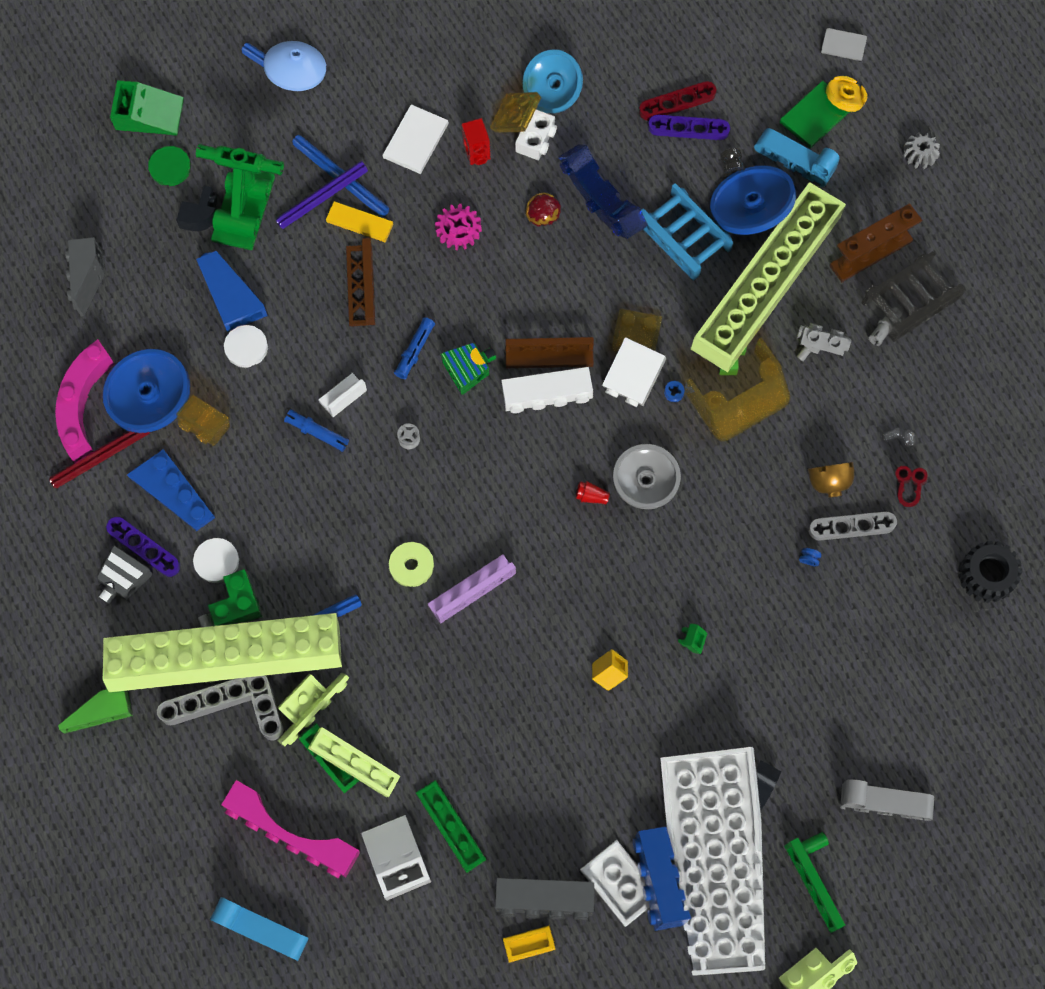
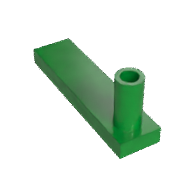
(799, 853)

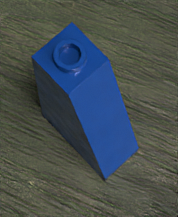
(231, 295)

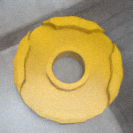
(851, 102)

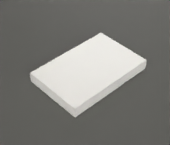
(415, 139)
(618, 882)

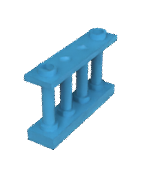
(677, 250)

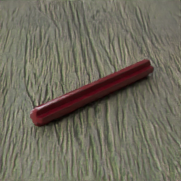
(95, 458)

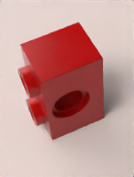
(476, 142)

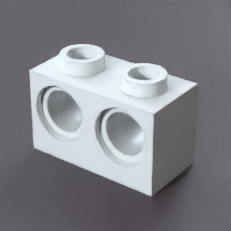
(536, 135)

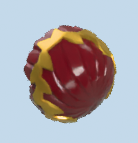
(543, 209)

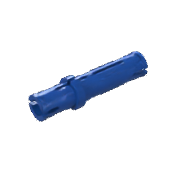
(410, 356)
(316, 430)

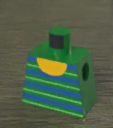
(467, 365)

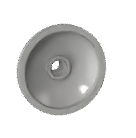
(651, 463)

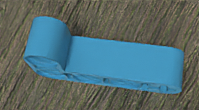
(797, 157)
(259, 929)

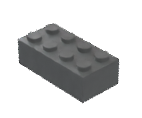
(544, 897)

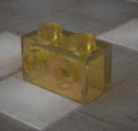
(202, 420)

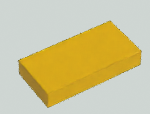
(529, 944)

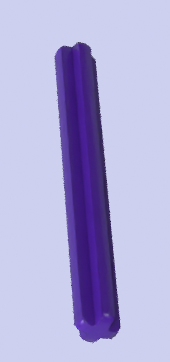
(321, 195)

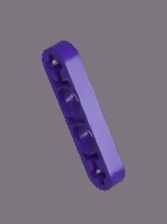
(689, 124)
(144, 545)

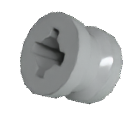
(411, 432)

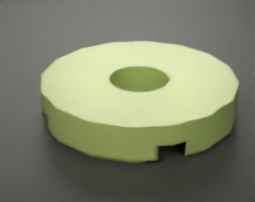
(411, 551)

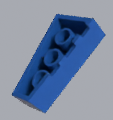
(660, 879)

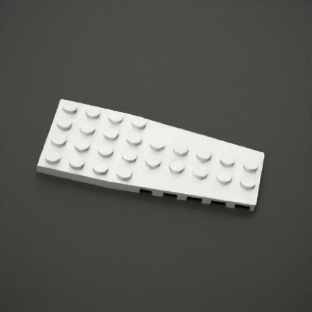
(718, 854)

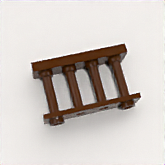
(875, 242)

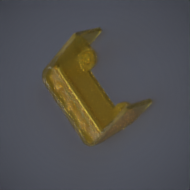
(742, 412)

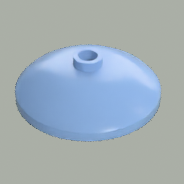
(294, 66)

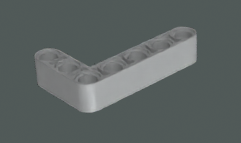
(226, 700)

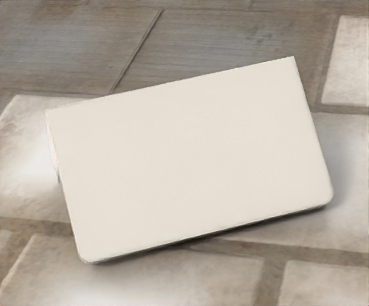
(343, 394)

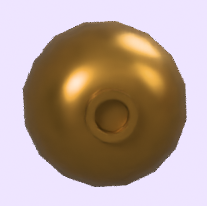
(832, 478)

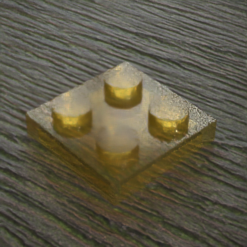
(515, 112)
(637, 327)

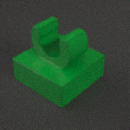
(694, 639)

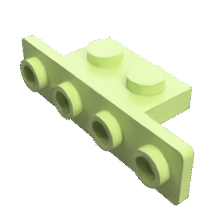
(306, 702)
(817, 972)

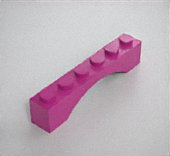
(332, 853)

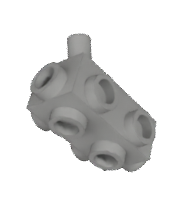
(816, 339)

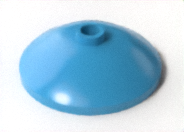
(545, 71)

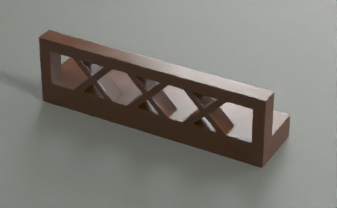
(368, 281)
(549, 352)

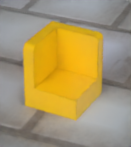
(610, 670)

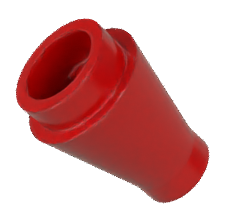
(591, 493)

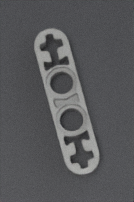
(852, 524)

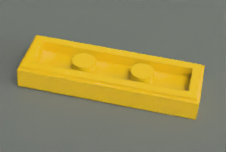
(359, 221)

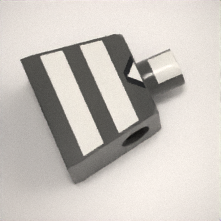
(121, 576)

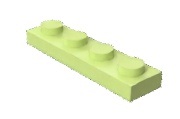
(354, 762)

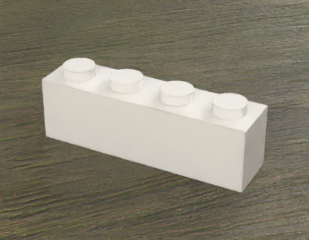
(547, 389)

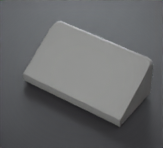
(844, 44)

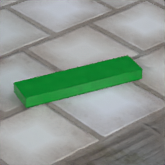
(451, 826)

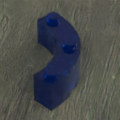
(601, 196)

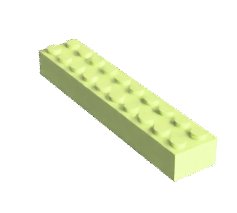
(767, 277)
(221, 652)

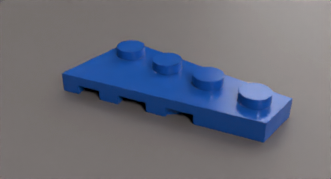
(168, 485)

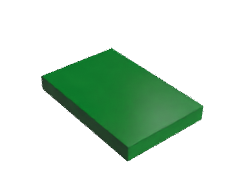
(813, 116)

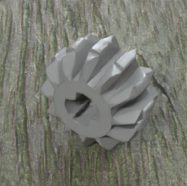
(914, 154)

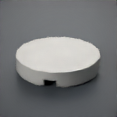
(245, 346)
(215, 559)

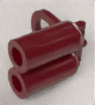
(918, 477)

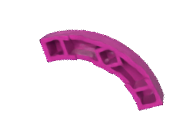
(73, 396)

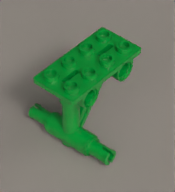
(245, 195)

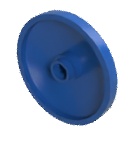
(753, 200)
(146, 390)

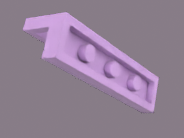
(472, 588)

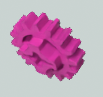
(462, 234)

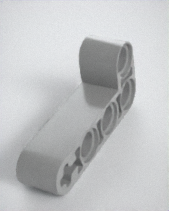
(886, 801)

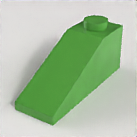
(100, 709)

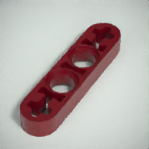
(676, 98)

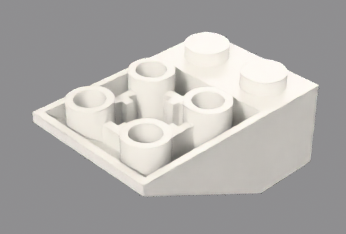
(395, 857)

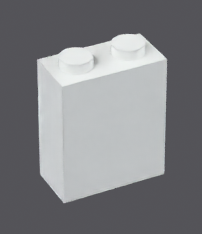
(633, 372)

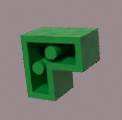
(241, 605)

